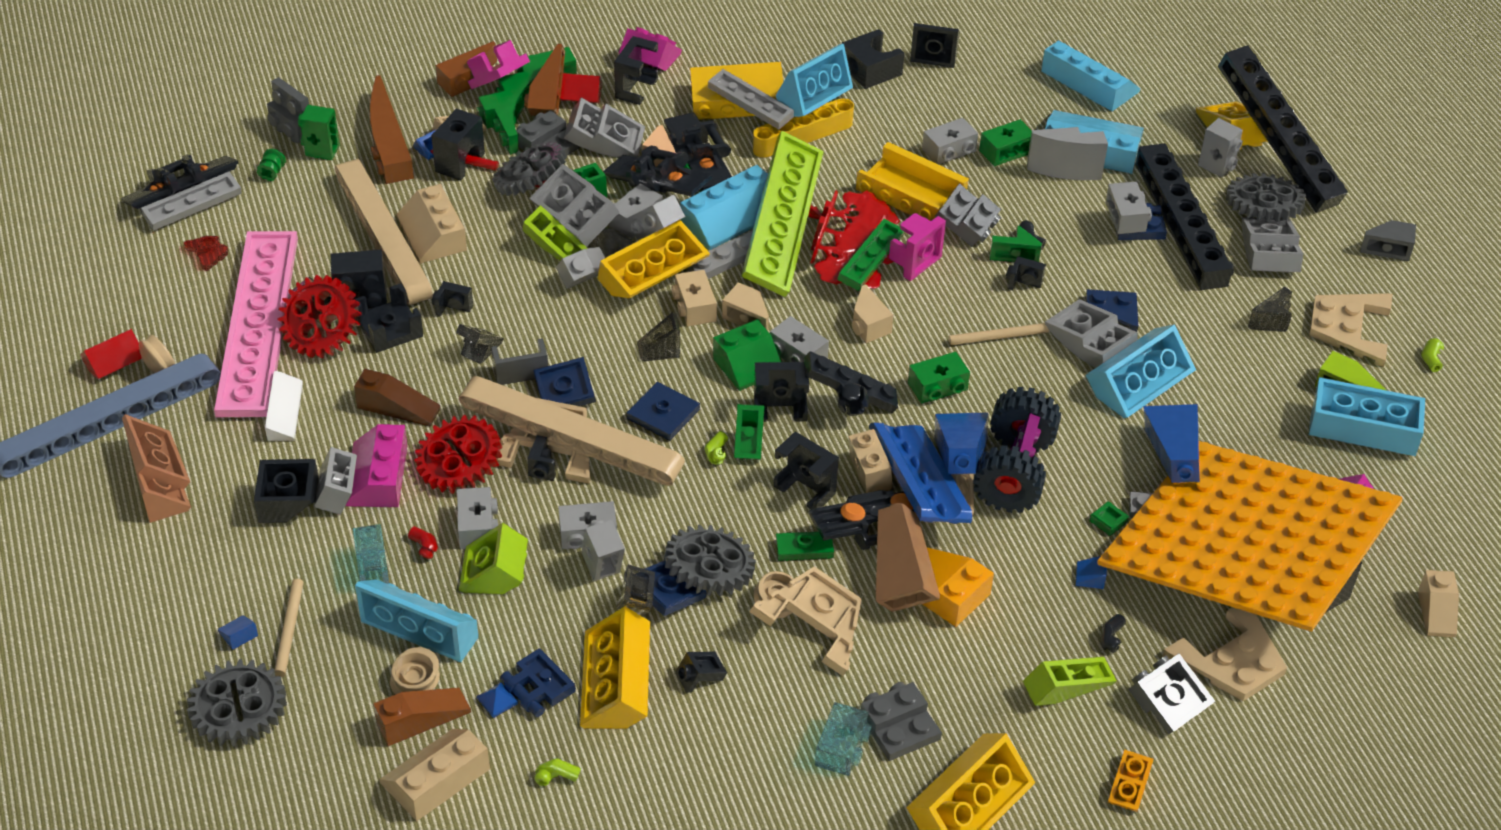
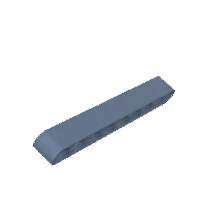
(105, 414)

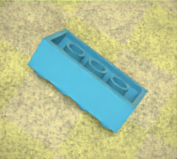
(1087, 76)
(816, 82)
(725, 208)
(1142, 371)
(1367, 416)
(416, 619)

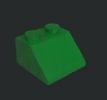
(740, 349)

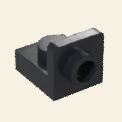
(1026, 272)
(452, 296)
(539, 461)
(699, 667)

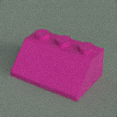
(379, 467)

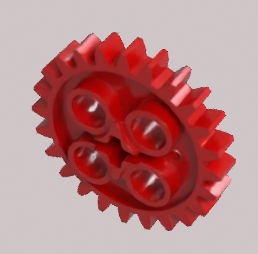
(298, 324)
(444, 467)

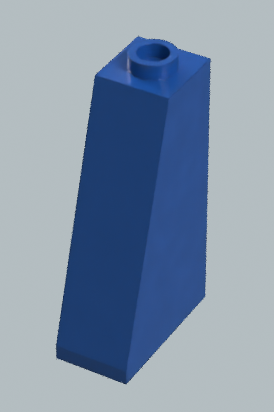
(1175, 439)
(961, 440)

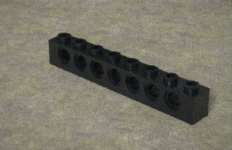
(1282, 129)
(1184, 217)

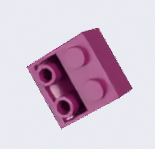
(666, 53)

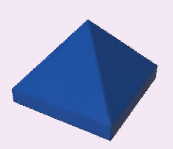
(497, 700)

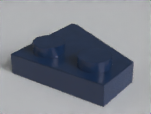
(1119, 303)

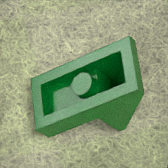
(1022, 245)
(749, 432)

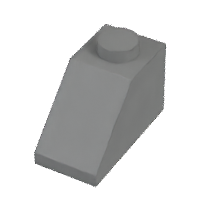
(580, 266)

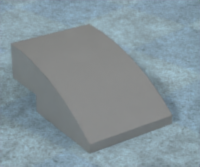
(604, 130)
(1067, 153)
(575, 204)
(1272, 245)
(1090, 332)

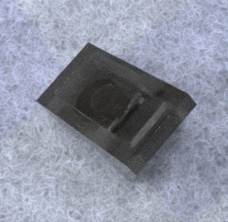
(1272, 312)
(477, 342)
(637, 590)

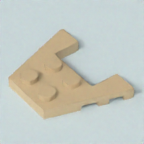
(1340, 319)
(578, 466)
(822, 605)
(1240, 665)

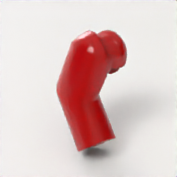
(426, 539)

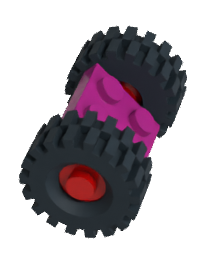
(1013, 476)

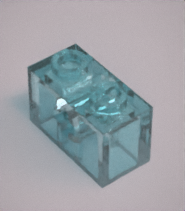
(370, 553)
(842, 739)

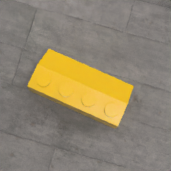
(650, 260)
(615, 672)
(974, 787)

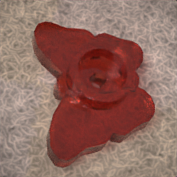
(208, 250)

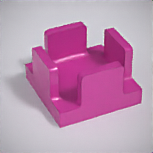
(485, 73)
(922, 247)

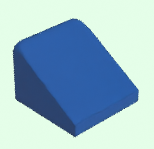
(424, 145)
(1090, 573)
(238, 631)

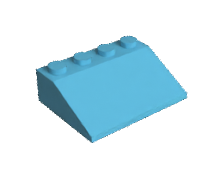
(1121, 138)

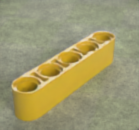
(815, 125)

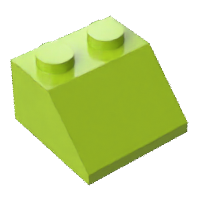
(494, 562)

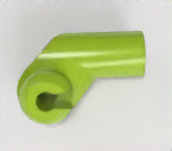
(1430, 353)
(714, 446)
(555, 768)

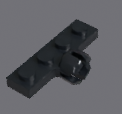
(853, 388)

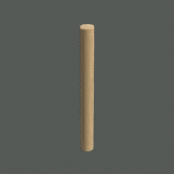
(998, 334)
(288, 628)

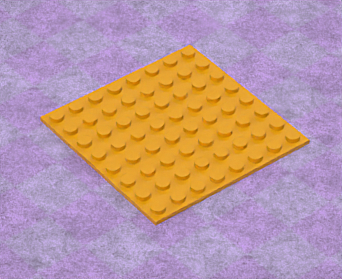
(1254, 535)

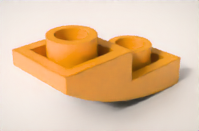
(1130, 780)

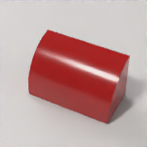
(581, 86)
(112, 354)

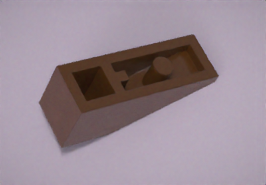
(393, 398)

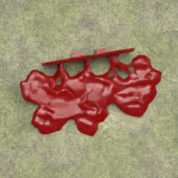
(852, 237)

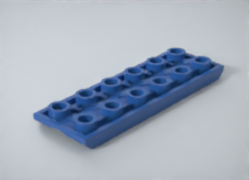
(922, 474)

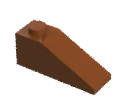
(455, 72)
(546, 87)
(418, 711)

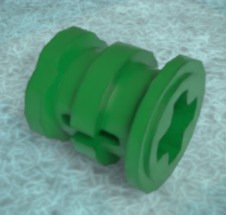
(271, 164)

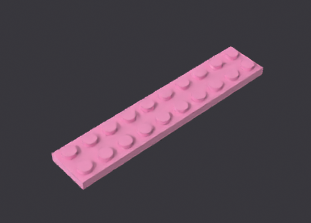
(254, 329)

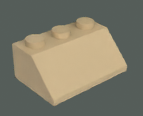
(432, 224)
(437, 772)

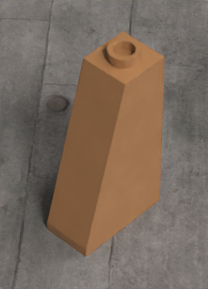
(903, 561)

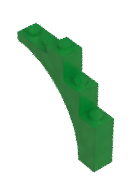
(504, 107)

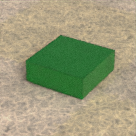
(1109, 518)

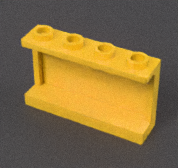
(710, 105)
(909, 182)

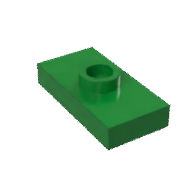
(803, 546)

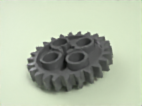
(529, 168)
(1265, 197)
(709, 560)
(214, 709)

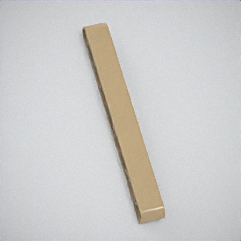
(383, 231)
(572, 430)

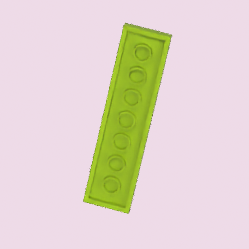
(782, 214)

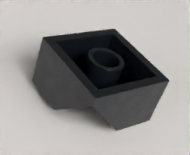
(362, 273)
(284, 488)

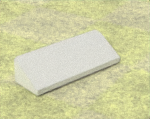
(283, 407)

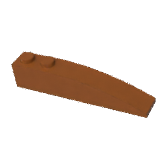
(389, 144)

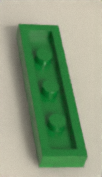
(870, 255)

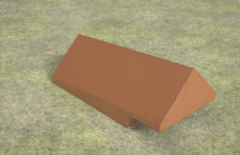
(157, 469)

